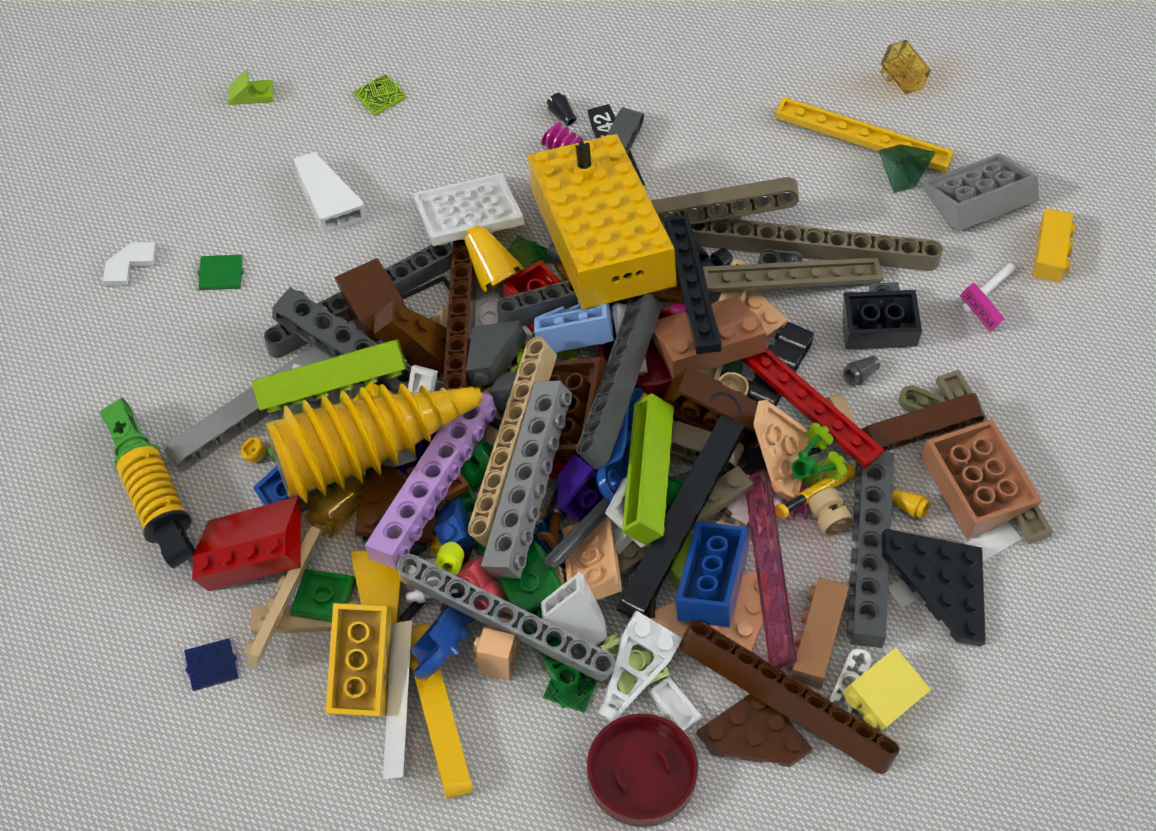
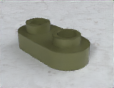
(921, 398)

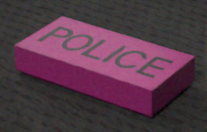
(982, 307)

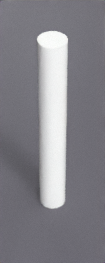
(995, 281)

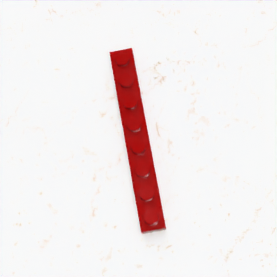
(815, 407)

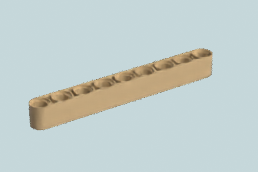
(535, 365)

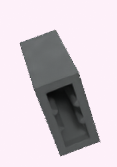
(493, 350)

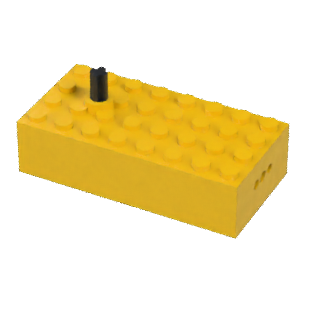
(601, 221)

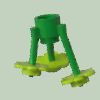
(809, 468)

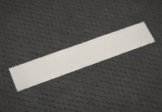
(991, 543)
(397, 700)

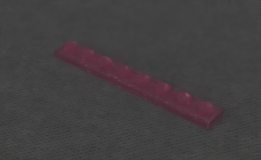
(770, 572)

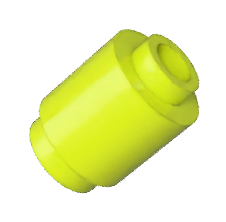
(450, 557)

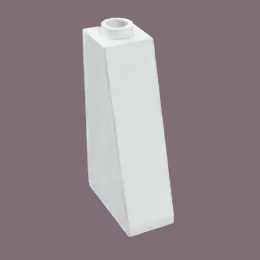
(327, 194)

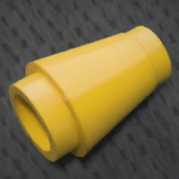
(911, 503)

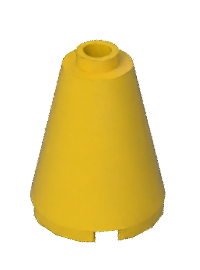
(490, 258)

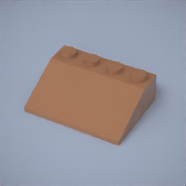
(738, 331)
(979, 477)

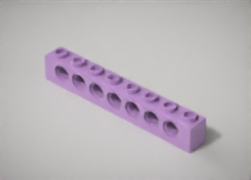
(428, 484)

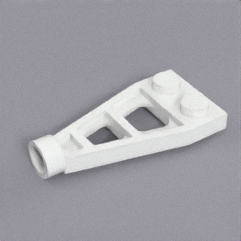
(653, 638)

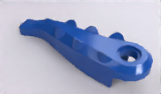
(616, 469)
(440, 640)

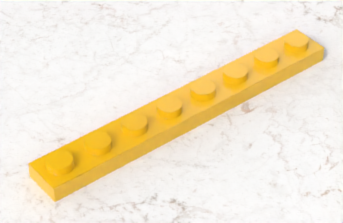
(855, 131)

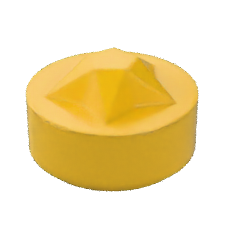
(253, 450)

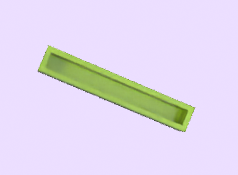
(329, 374)
(648, 469)

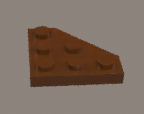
(376, 499)
(754, 734)

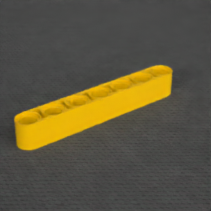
(441, 727)

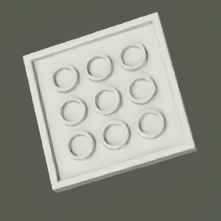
(460, 206)

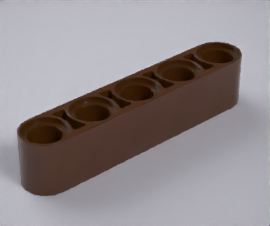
(926, 422)

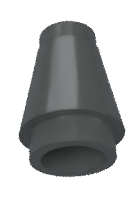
(860, 370)

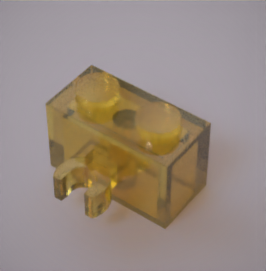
(905, 67)

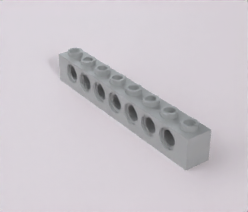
(527, 480)

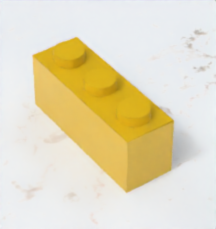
(1054, 245)

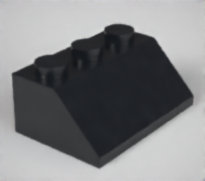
(881, 319)

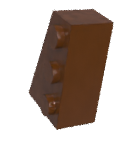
(418, 336)

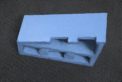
(575, 327)

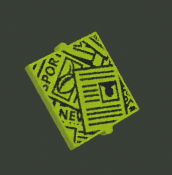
(380, 94)

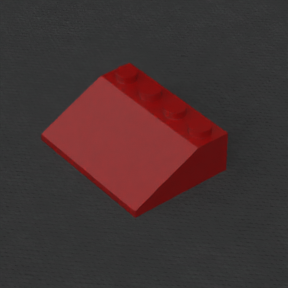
(249, 545)

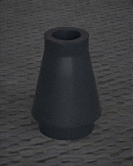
(560, 107)

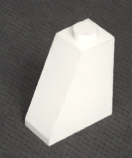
(576, 611)

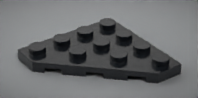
(946, 578)

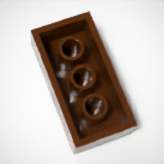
(703, 400)

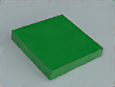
(318, 593)

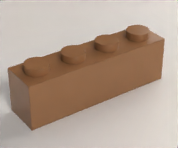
(819, 631)

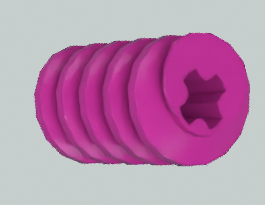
(559, 136)

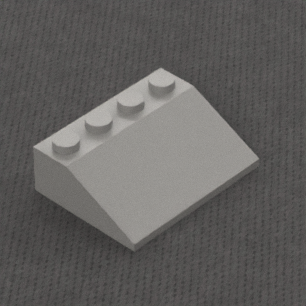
(982, 191)

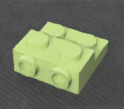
(638, 659)

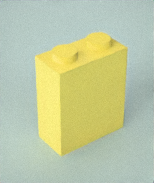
(886, 690)

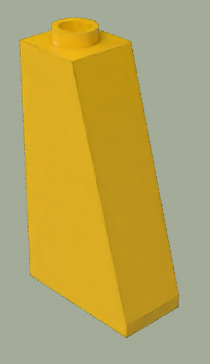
(377, 584)

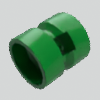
(475, 468)

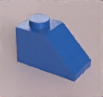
(453, 524)

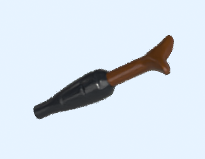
(556, 516)

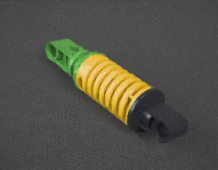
(148, 485)

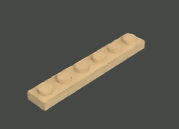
(277, 605)

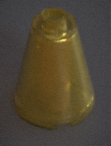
(336, 509)

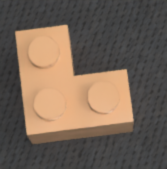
(496, 652)

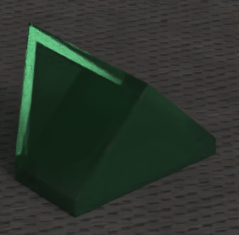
(905, 165)

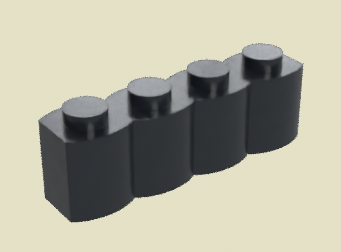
(791, 347)

